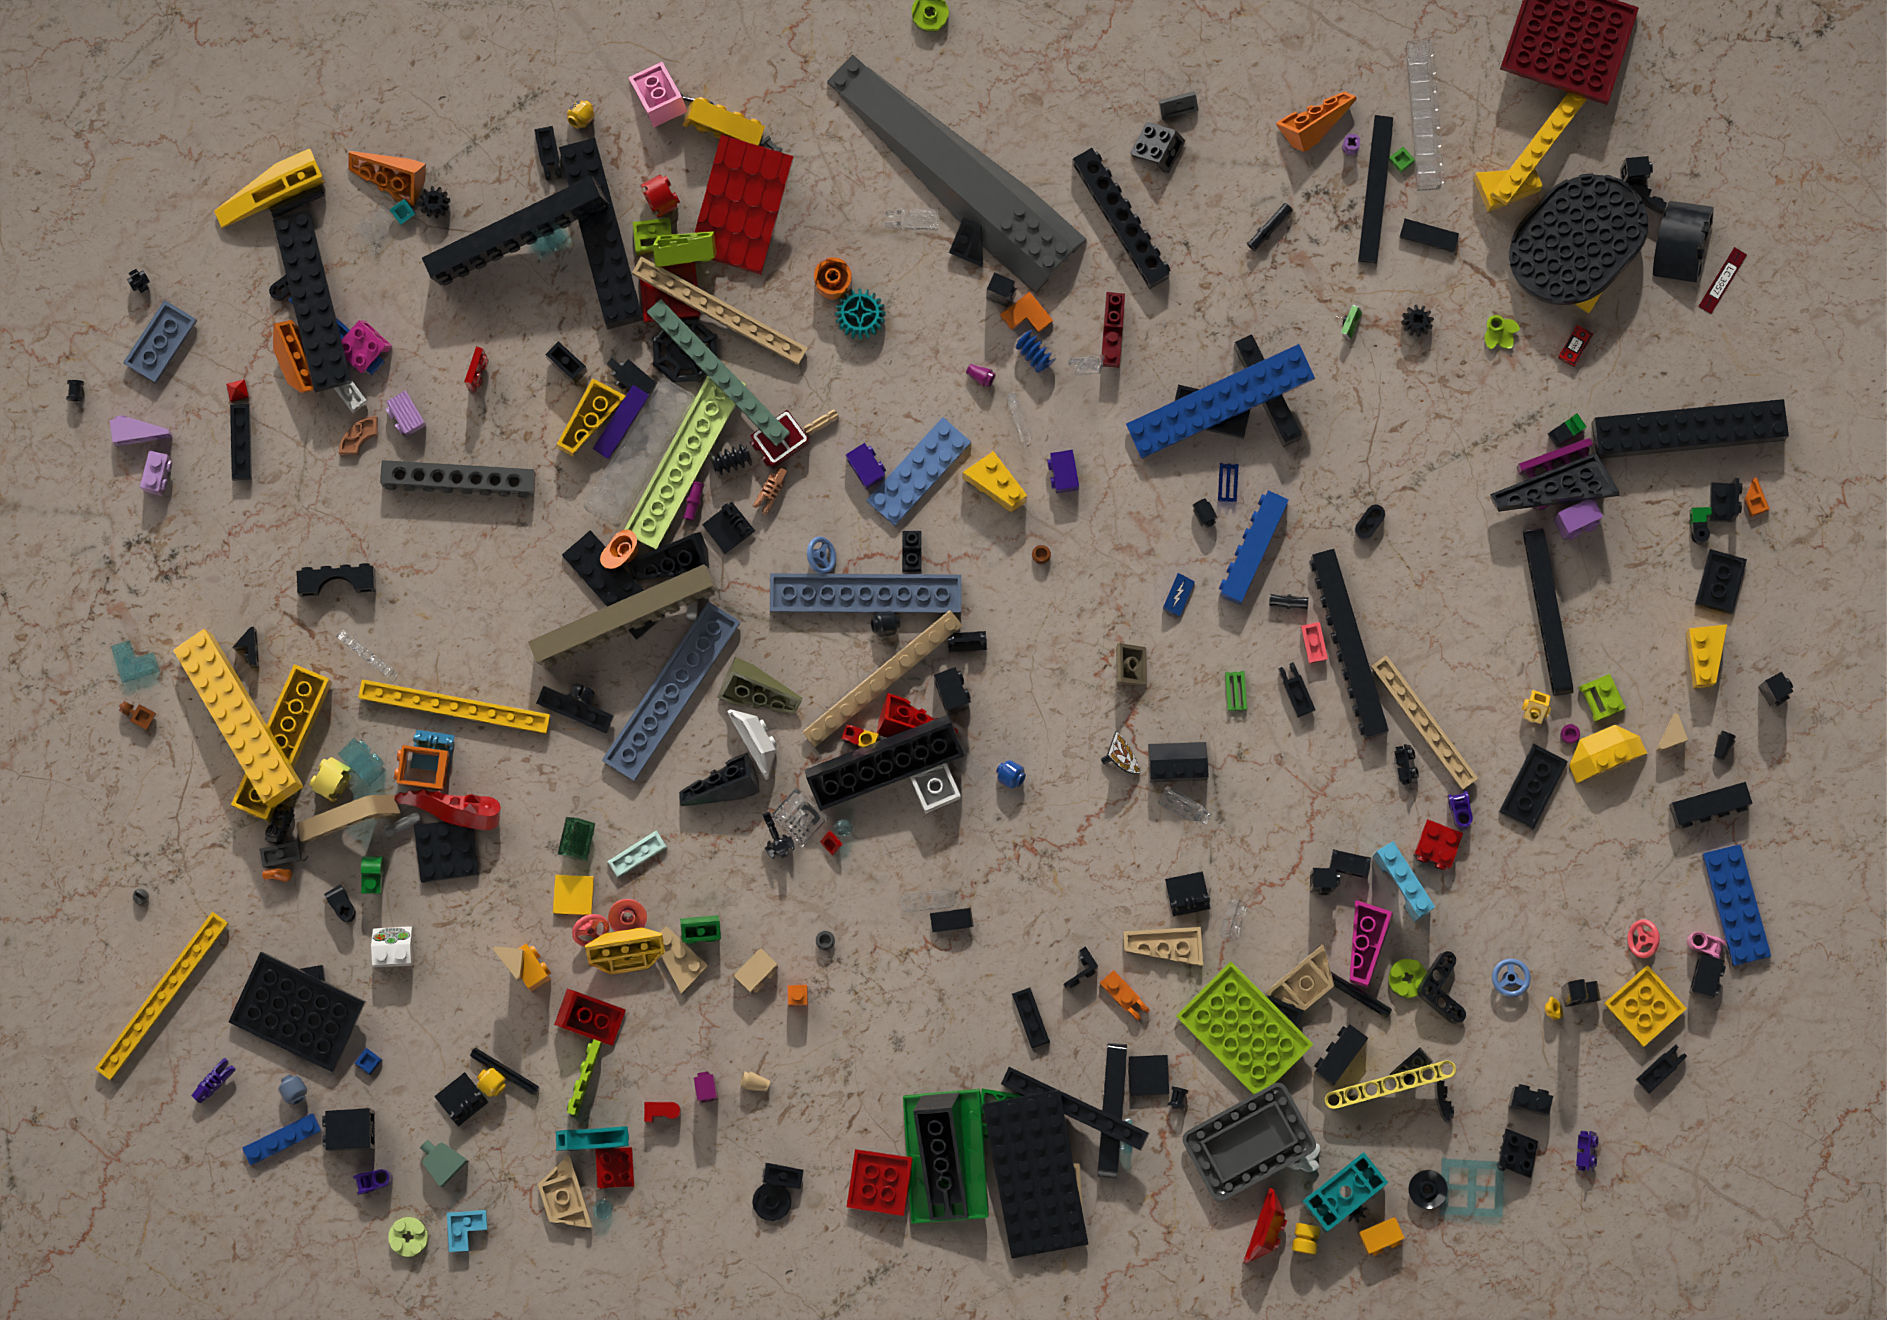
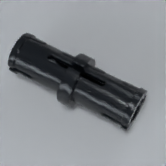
(1288, 601)

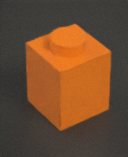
(797, 995)

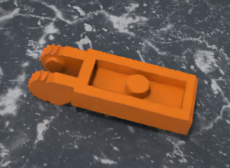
(1123, 994)

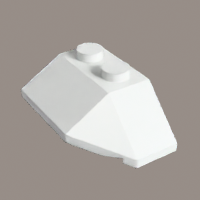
(755, 738)

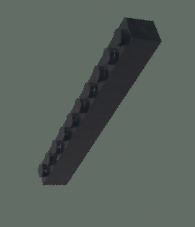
(1349, 644)

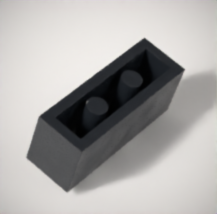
(1340, 1054)

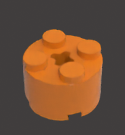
(825, 271)

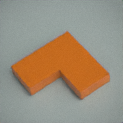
(1029, 309)

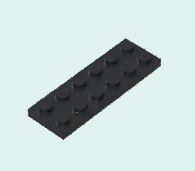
(606, 583)

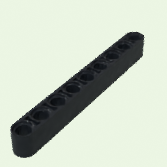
(1548, 612)

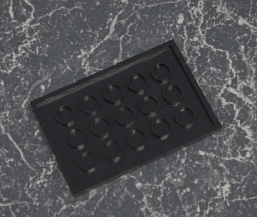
(297, 1011)

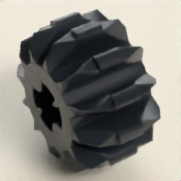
(431, 208)
(1417, 327)

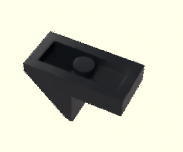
(249, 642)

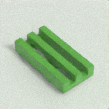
(1243, 689)

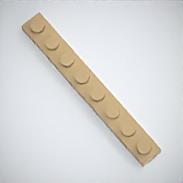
(1424, 722)

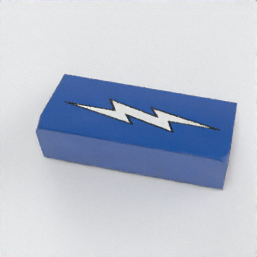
(1178, 594)

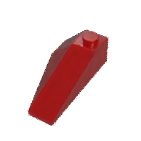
(899, 716)

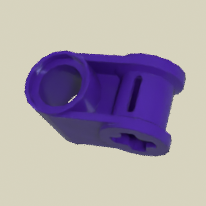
(1460, 806)
(368, 1181)

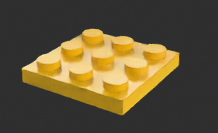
(1645, 1006)

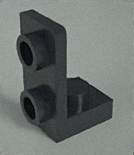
(1086, 959)

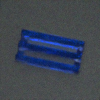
(1228, 466)

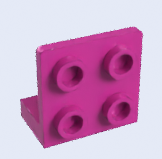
(363, 345)

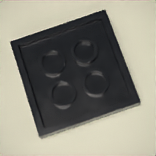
(445, 851)

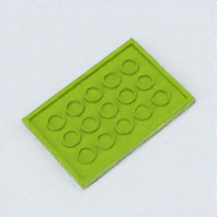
(1244, 1029)

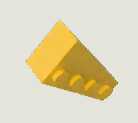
(720, 121)

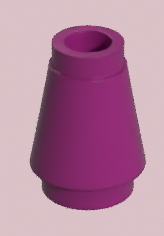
(982, 375)

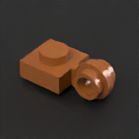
(141, 716)

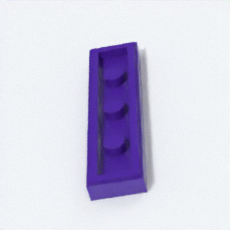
(621, 422)

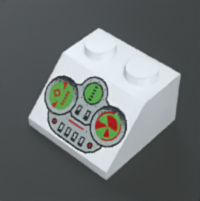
(392, 947)

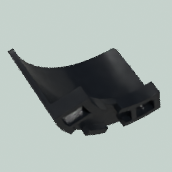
(1680, 241)

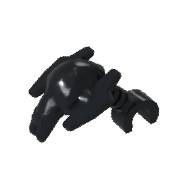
(779, 846)

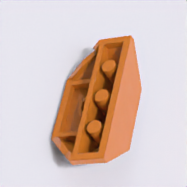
(291, 355)

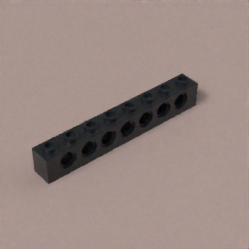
(1151, 276)

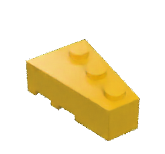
(995, 480)

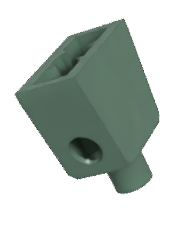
(442, 1161)

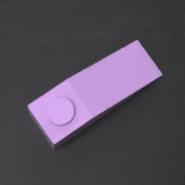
(130, 431)

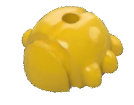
(1553, 1009)

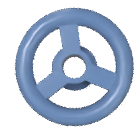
(818, 556)
(1510, 966)

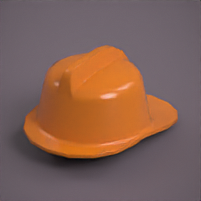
(620, 550)

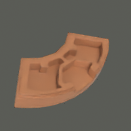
(358, 435)

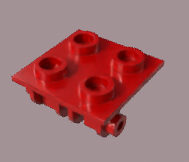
(614, 1167)

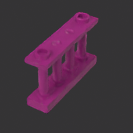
(1546, 460)

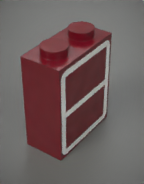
(792, 444)

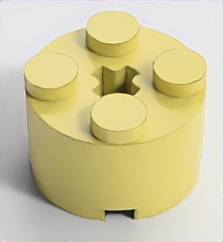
(331, 778)

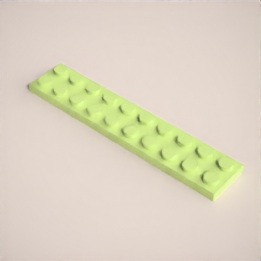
(681, 465)

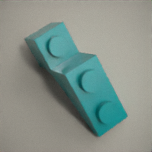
(592, 1138)

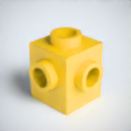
(1536, 707)

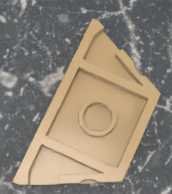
(1305, 981)
(564, 1196)

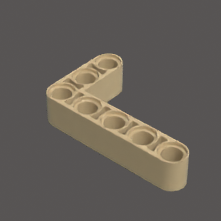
(347, 815)

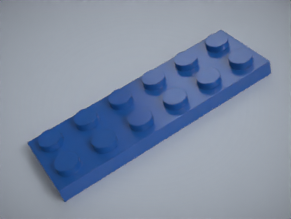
(1736, 905)

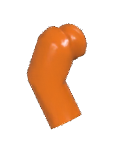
(278, 874)

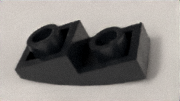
(1654, 203)
(911, 551)
(951, 920)
(1415, 1060)
(1444, 1107)

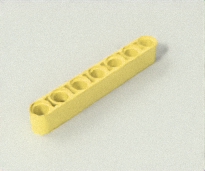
(1381, 1084)

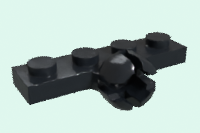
(576, 706)

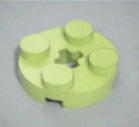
(416, 1244)

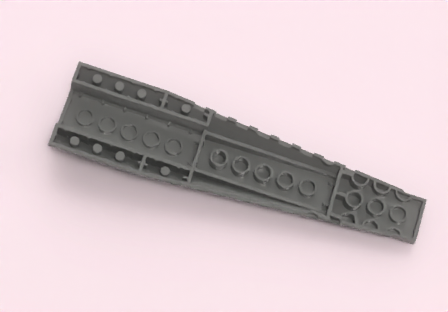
(1013, 218)

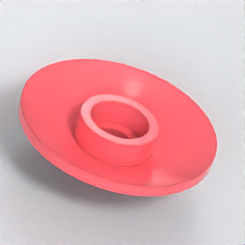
(620, 922)

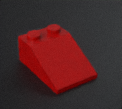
(589, 1017)

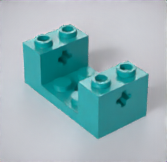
(1330, 1207)

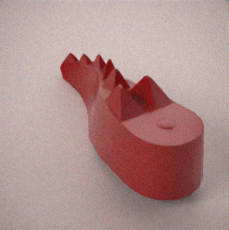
(463, 811)

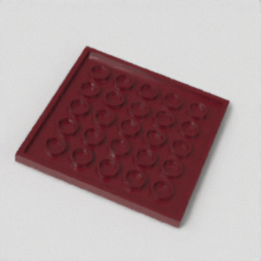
(1571, 44)

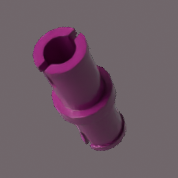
(693, 501)

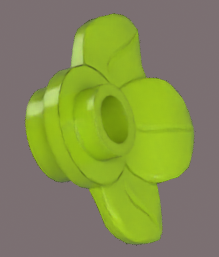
(1502, 334)

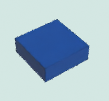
(368, 1061)

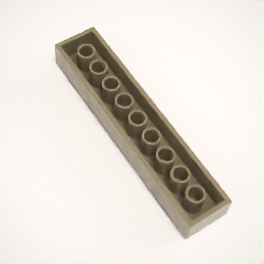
(623, 616)

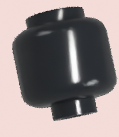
(885, 624)

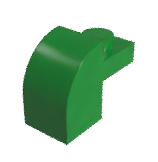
(372, 872)

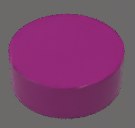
(1570, 734)

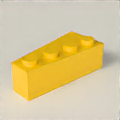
(592, 411)

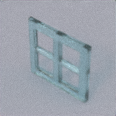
(1472, 1166)

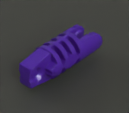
(213, 1081)

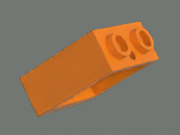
(442, 769)

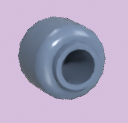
(292, 1089)

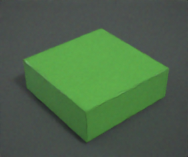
(1401, 159)

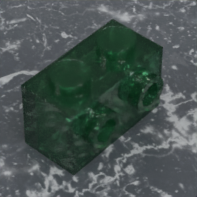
(576, 838)

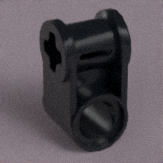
(339, 901)

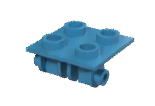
(433, 741)

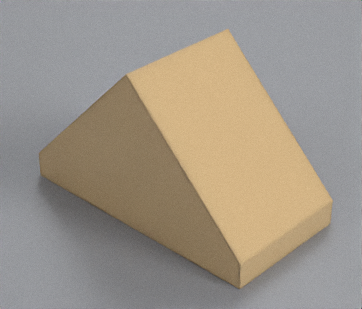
(1673, 735)
(512, 959)

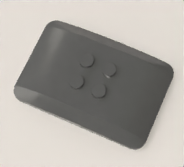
(1249, 1142)

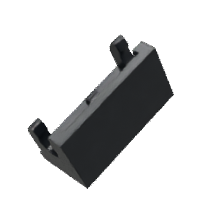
(1350, 863)

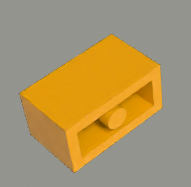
(1381, 1235)

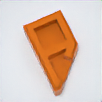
(1755, 499)

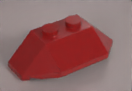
(1267, 1228)

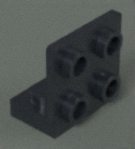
(1158, 145)
(1725, 501)

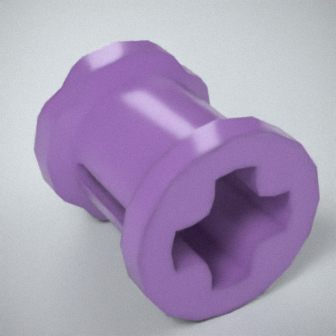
(1350, 138)

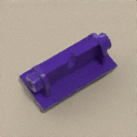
(1588, 1158)

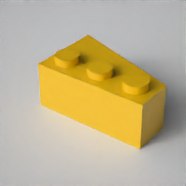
(1487, 182)
(1705, 653)

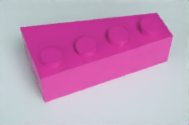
(1367, 942)

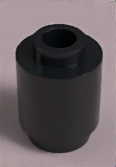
(1204, 513)

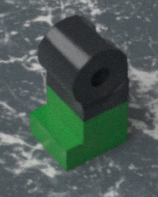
(1567, 430)
(1698, 524)

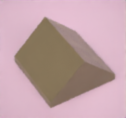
(1131, 665)

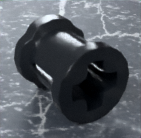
(75, 390)
(1178, 1097)

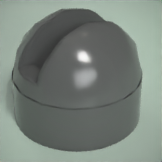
(142, 892)

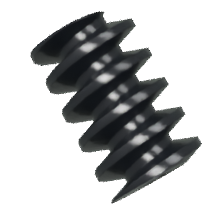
(731, 459)

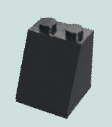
(349, 1129)

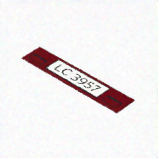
(1722, 280)

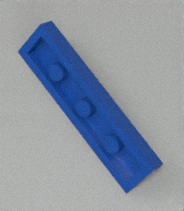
(282, 1139)

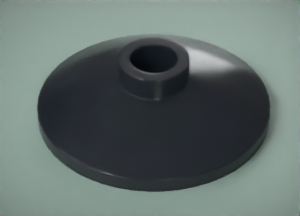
(1435, 1182)

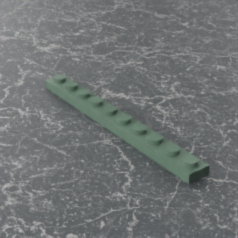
(718, 372)

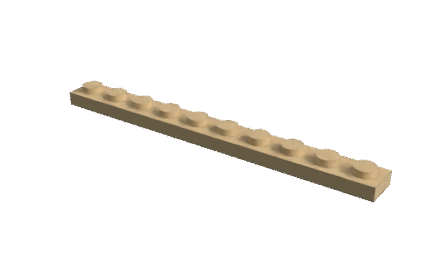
(719, 311)
(882, 678)

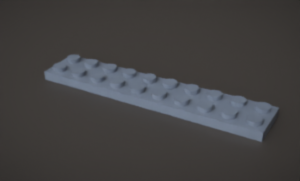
(865, 593)
(671, 691)

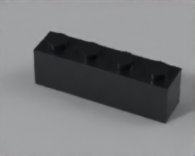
(1711, 804)

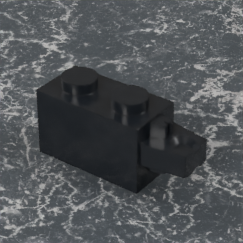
(629, 374)

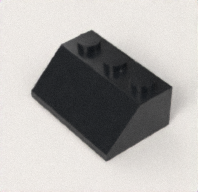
(1178, 762)

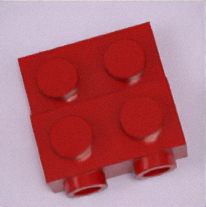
(1438, 845)

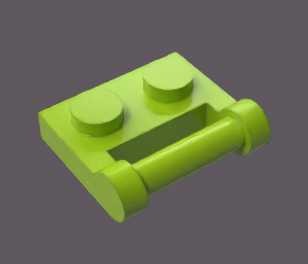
(649, 230)
(1607, 695)

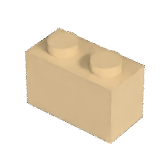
(756, 971)

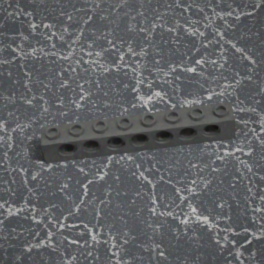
(390, 469)

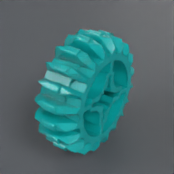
(853, 314)

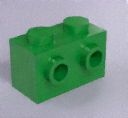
(700, 929)

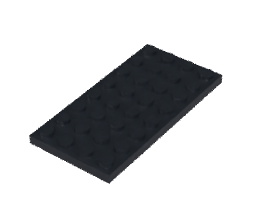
(1035, 1174)

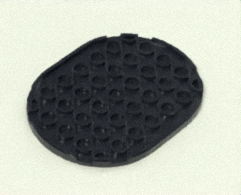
(1578, 239)

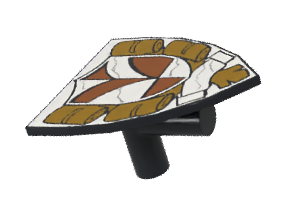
(1121, 755)

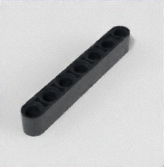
(1112, 1105)

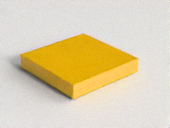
(573, 895)

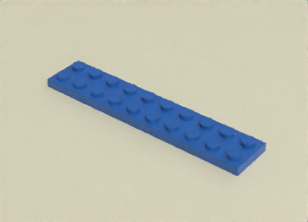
(1220, 401)

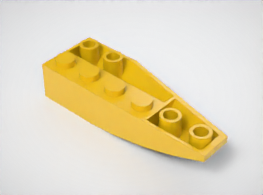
(272, 187)

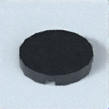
(771, 1202)

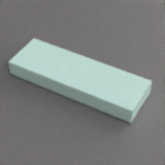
(637, 854)

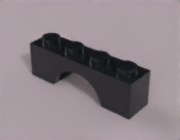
(312, 581)

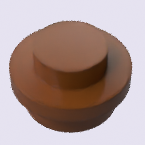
(1041, 554)

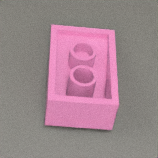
(658, 94)

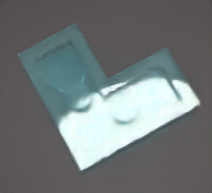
(130, 666)

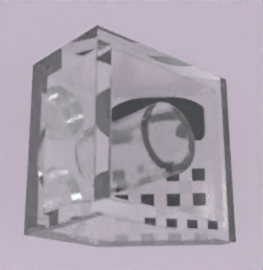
(799, 816)

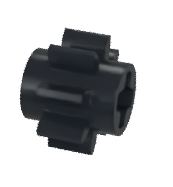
(138, 280)
(1356, 1217)

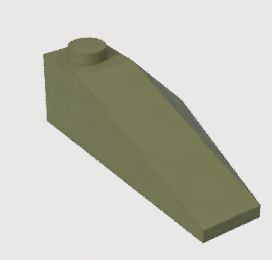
(752, 686)

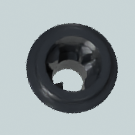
(1724, 744)

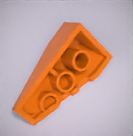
(1311, 126)
(395, 175)

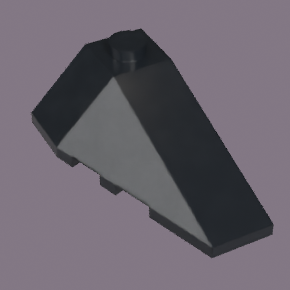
(671, 559)

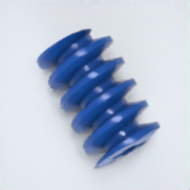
(1033, 352)

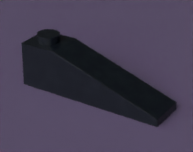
(730, 783)

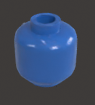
(1011, 774)

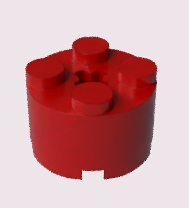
(659, 195)

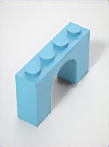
(1416, 898)

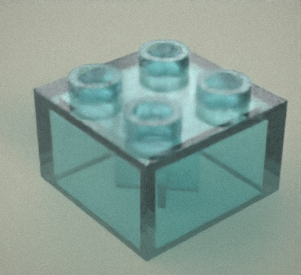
(357, 756)

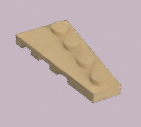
(1170, 944)

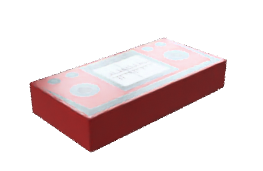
(1575, 345)

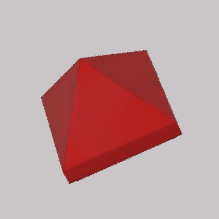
(237, 390)
(831, 842)

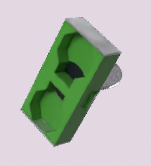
(1349, 321)

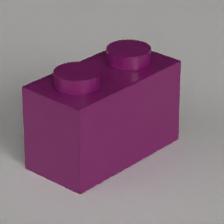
(705, 1087)

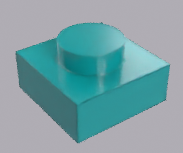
(402, 211)

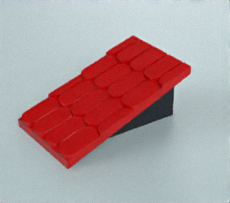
(743, 201)

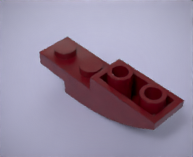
(1113, 329)

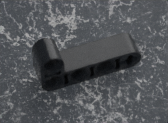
(1579, 992)

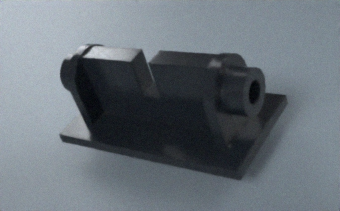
(967, 641)
(1409, 771)

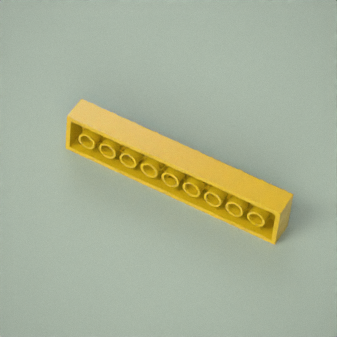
(238, 718)

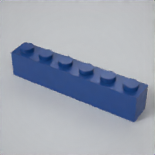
(1253, 548)

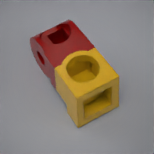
(859, 737)

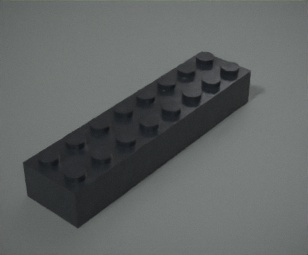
(884, 762)

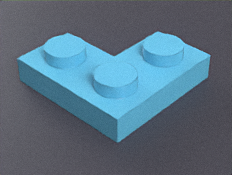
(460, 1223)

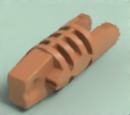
(770, 490)

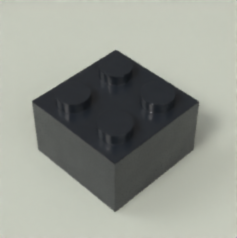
(951, 691)

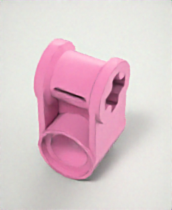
(1709, 945)

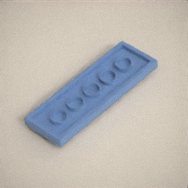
(918, 471)

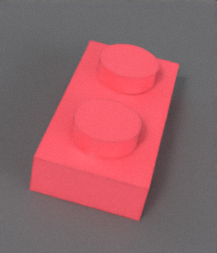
(1314, 642)

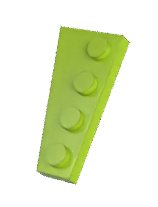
(586, 1072)

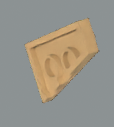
(681, 960)

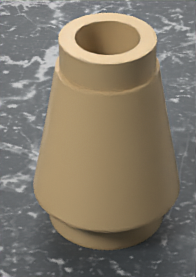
(752, 1081)

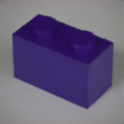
(866, 466)
(1064, 471)

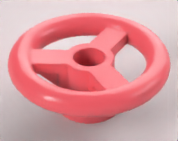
(588, 927)
(1645, 938)

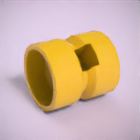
(1306, 1238)

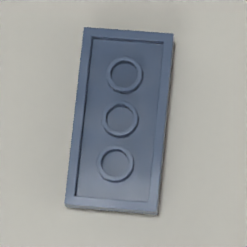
(160, 341)

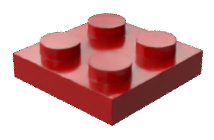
(478, 364)

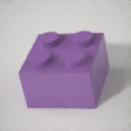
(1577, 519)

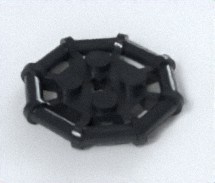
(674, 355)

